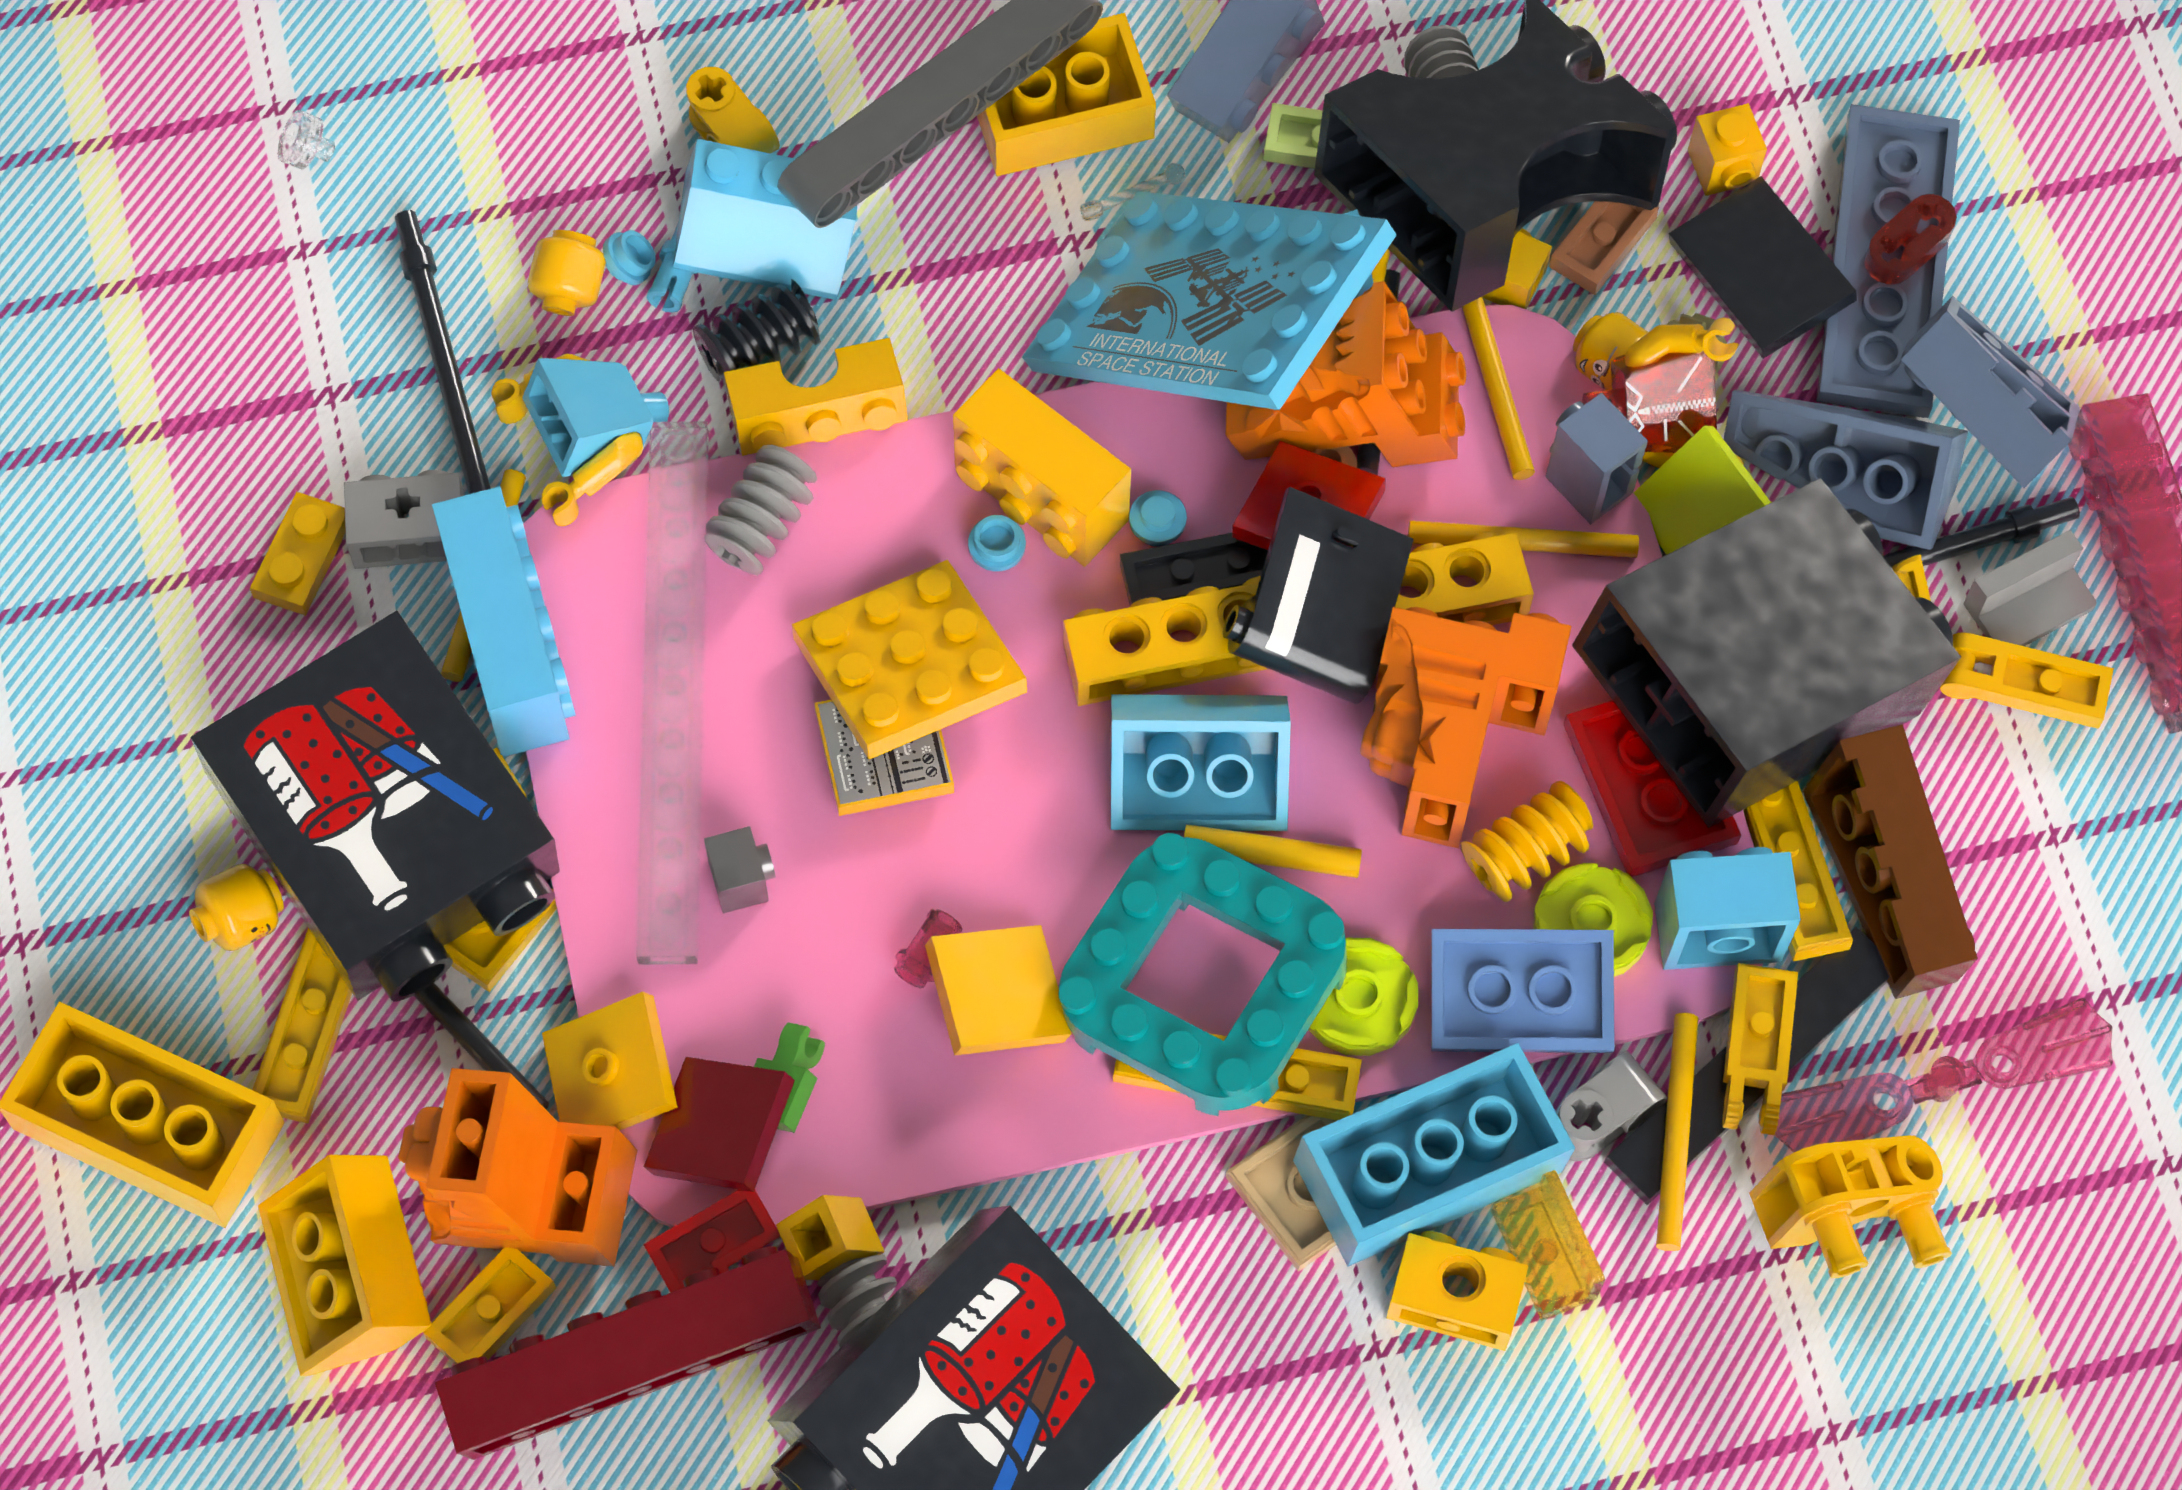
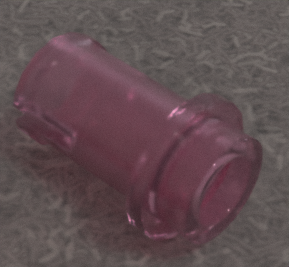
(913, 962)

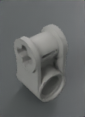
(1611, 1103)

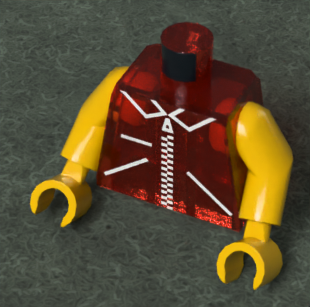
(1669, 384)

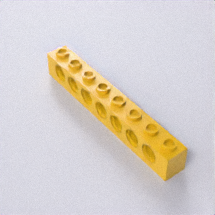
(1165, 663)

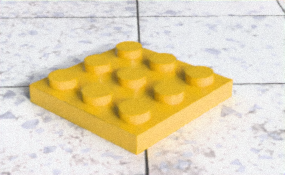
(909, 659)

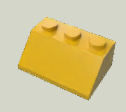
(344, 1263)

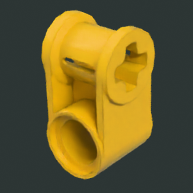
(725, 113)

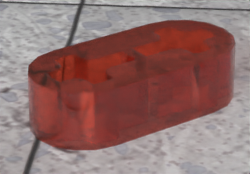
(1902, 231)

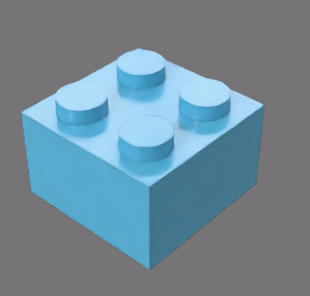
(1726, 909)

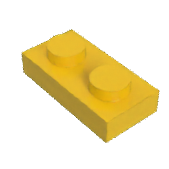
(300, 554)
(490, 1307)

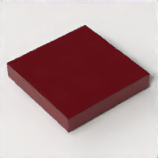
(720, 1124)

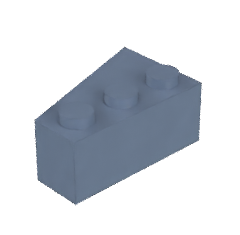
(1991, 390)

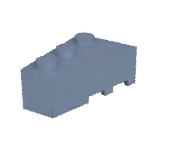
(1243, 62)

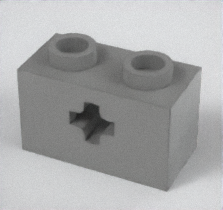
(376, 522)

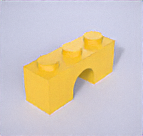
(859, 397)

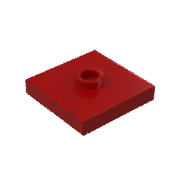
(1312, 474)

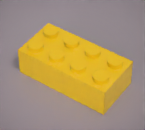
(141, 1114)

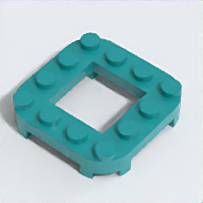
(1159, 1044)

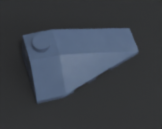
(1875, 463)

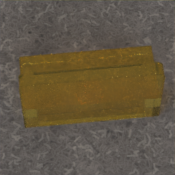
(1549, 1238)

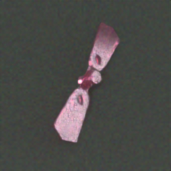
(2042, 1049)

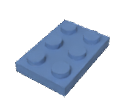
(1523, 989)

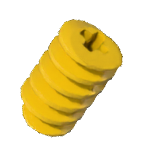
(1528, 839)

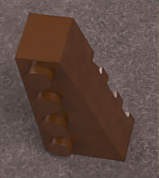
(1892, 859)

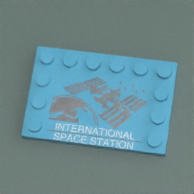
(1210, 298)

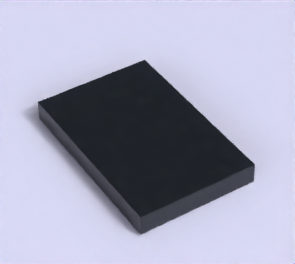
(1762, 267)

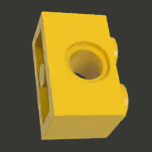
(1480, 1318)

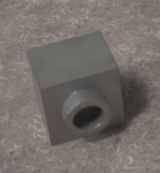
(739, 868)

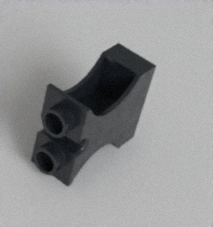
(1490, 150)

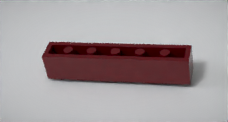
(627, 1353)

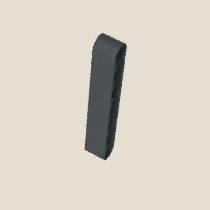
(932, 104)

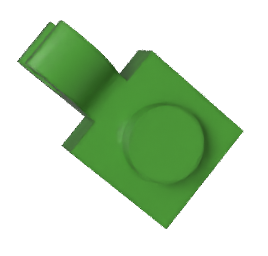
(795, 1056)

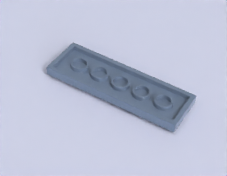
(1884, 167)

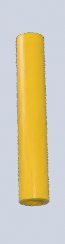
(1282, 851)

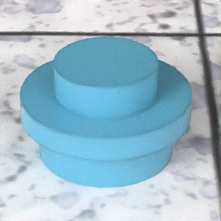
(629, 257)
(1157, 518)
(997, 543)

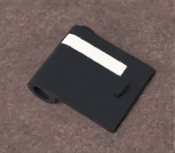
(1320, 602)

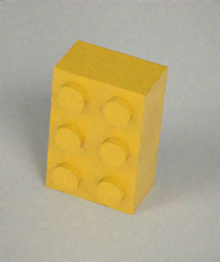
(1075, 104)
(1041, 468)

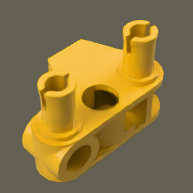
(1839, 1184)

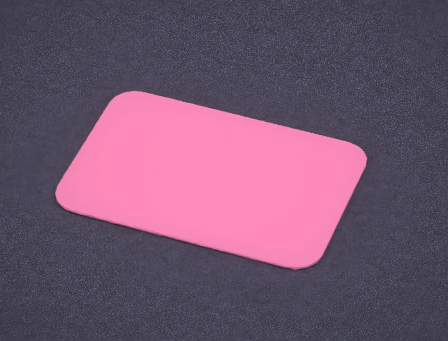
(1030, 797)

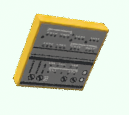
(893, 778)

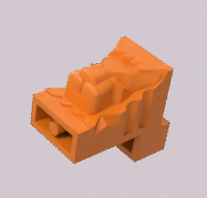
(1367, 385)
(1440, 692)
(516, 1177)

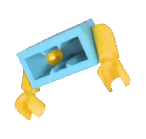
(587, 419)

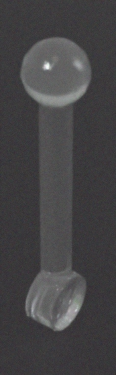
(1092, 210)

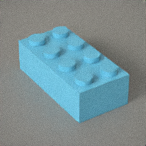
(505, 620)
(1432, 1154)

